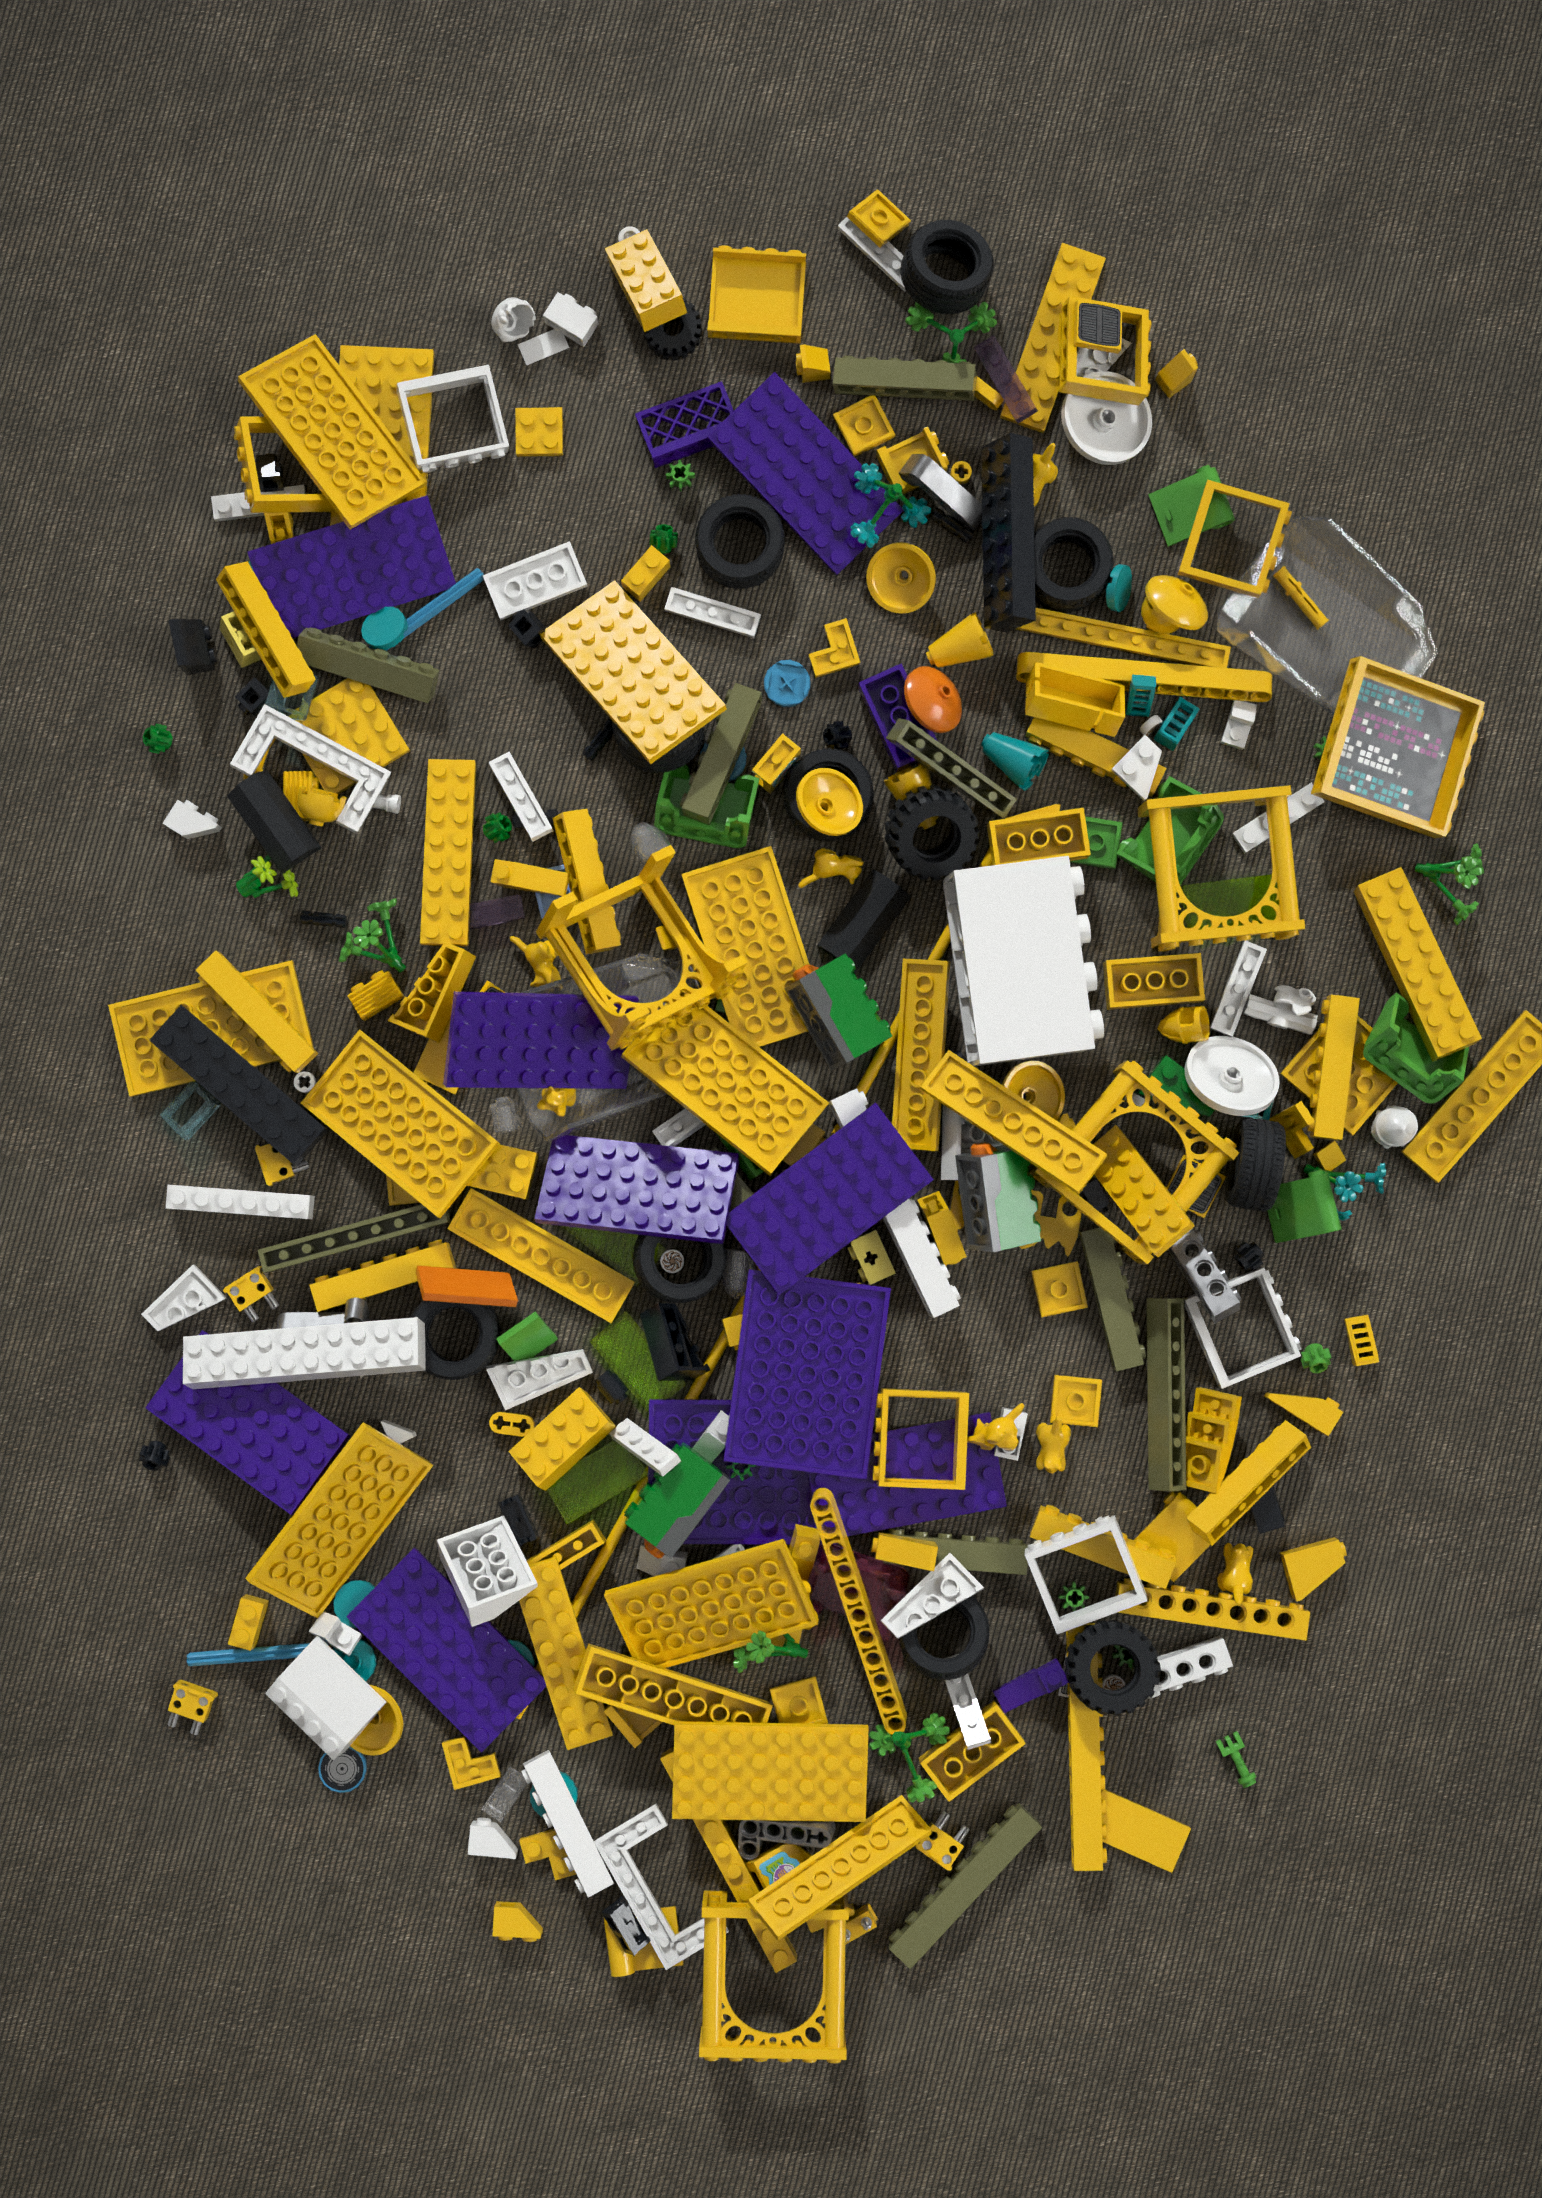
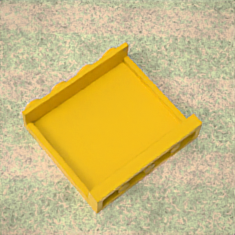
(757, 294)

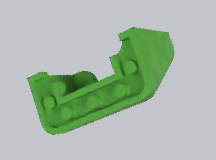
(730, 822)
(1191, 833)
(1402, 1055)

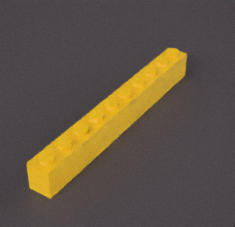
(1085, 1775)
(739, 1878)

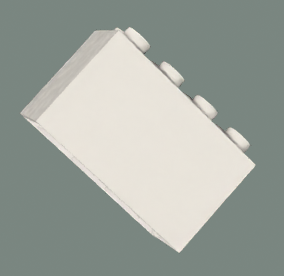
(1021, 960)

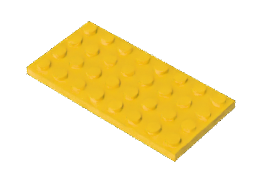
(376, 376)
(332, 431)
(633, 672)
(747, 913)
(140, 1018)
(728, 1084)
(400, 1123)
(339, 1521)
(712, 1606)
(770, 1771)

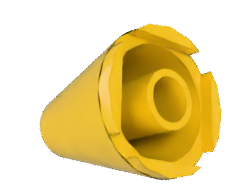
(961, 644)
(909, 780)

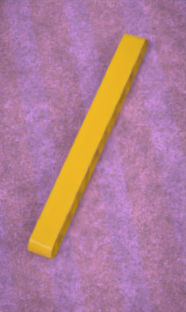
(1170, 678)
(855, 1601)

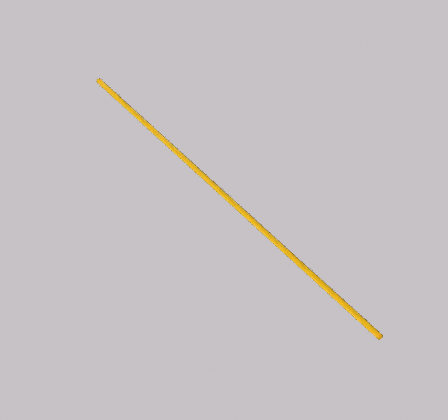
(721, 1343)

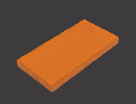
(466, 1286)

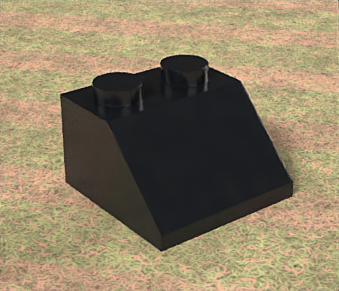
(192, 645)

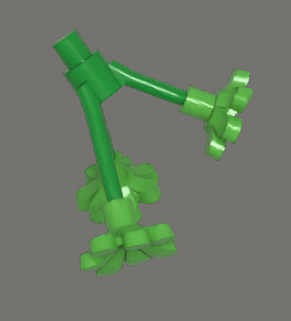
(979, 318)
(1465, 873)
(369, 935)
(764, 1648)
(884, 1742)

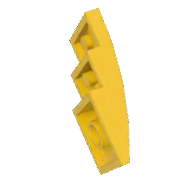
(1210, 1438)

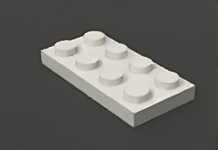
(535, 580)

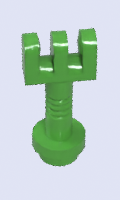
(1247, 1779)

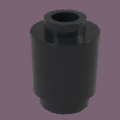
(612, 1387)

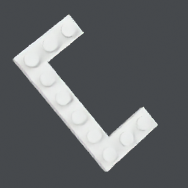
(273, 724)
(614, 1850)

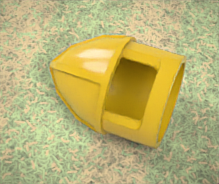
(1186, 1025)

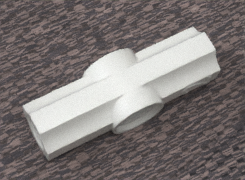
(1279, 1015)

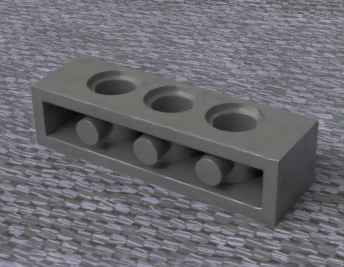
(1216, 1306)

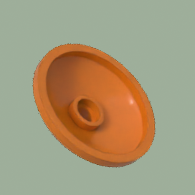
(933, 699)

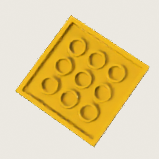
(358, 721)
(1367, 1083)

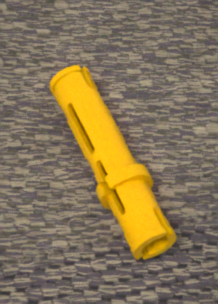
(1300, 597)

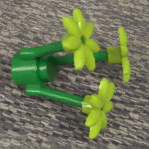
(250, 882)

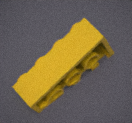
(431, 1000)

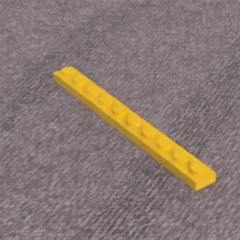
(1128, 639)

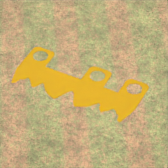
(1060, 1229)

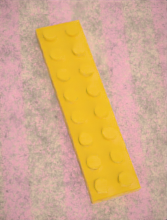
(1039, 367)
(448, 852)
(920, 1050)
(1478, 1099)
(1014, 1122)
(541, 1255)
(560, 1655)
(839, 1867)

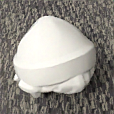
(512, 319)
(1394, 1126)

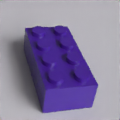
(886, 704)

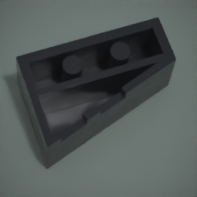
(670, 1345)

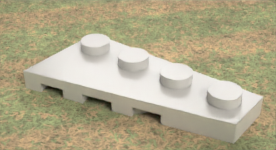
(532, 1377)
(932, 1596)

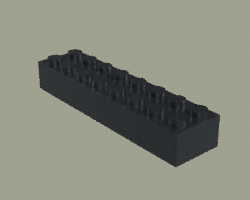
(1008, 533)
(238, 1085)

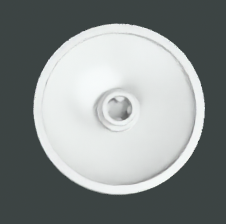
(1106, 429)
(1231, 1075)

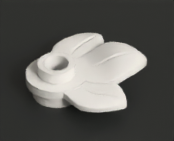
(1300, 999)

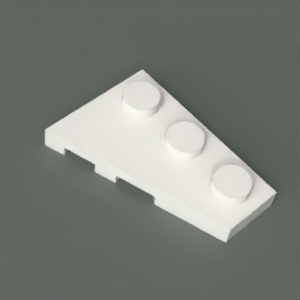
(1095, 360)
(184, 1298)

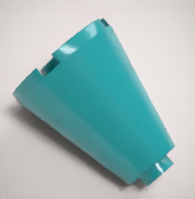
(1015, 758)

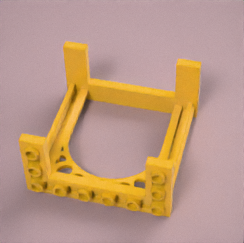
(1171, 927)
(712, 973)
(1218, 1151)
(712, 2036)

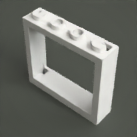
(448, 381)
(1282, 1321)
(1101, 1609)

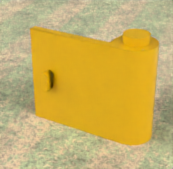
(1173, 1532)
(626, 1964)

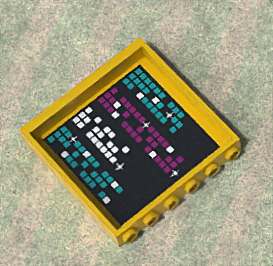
(1398, 747)

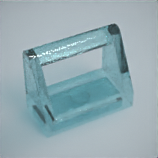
(276, 701)
(198, 1118)

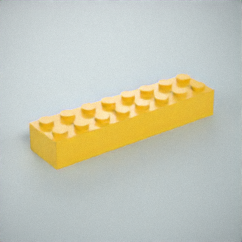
(1417, 964)
(661, 1691)

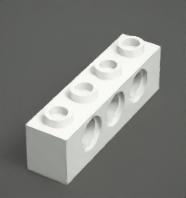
(1219, 1664)

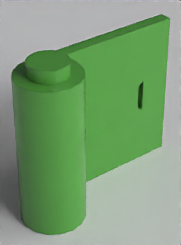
(1183, 501)
(1304, 1209)

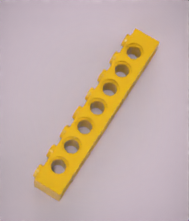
(1294, 1628)

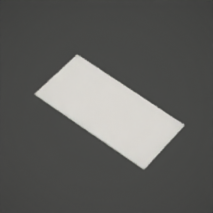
(543, 346)

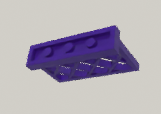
(690, 443)

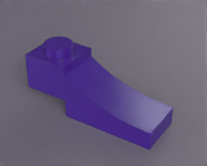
(1031, 1685)

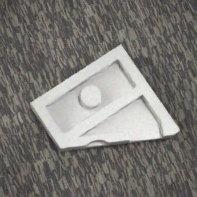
(1139, 766)

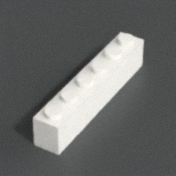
(240, 1202)
(568, 1824)

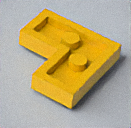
(841, 653)
(1293, 1121)
(465, 1769)
(543, 1846)

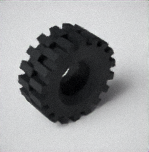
(681, 343)

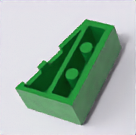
(1174, 1080)

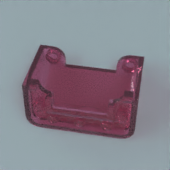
(883, 1583)

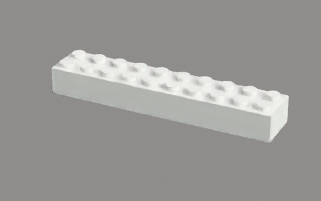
(907, 1231)
(304, 1353)

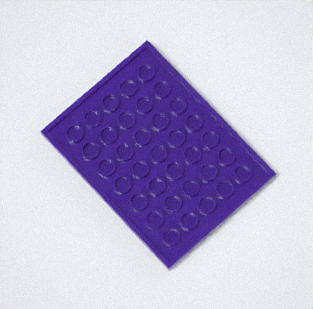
(807, 1376)
(746, 1511)

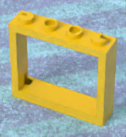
(1098, 389)
(273, 502)
(1269, 561)
(960, 1440)

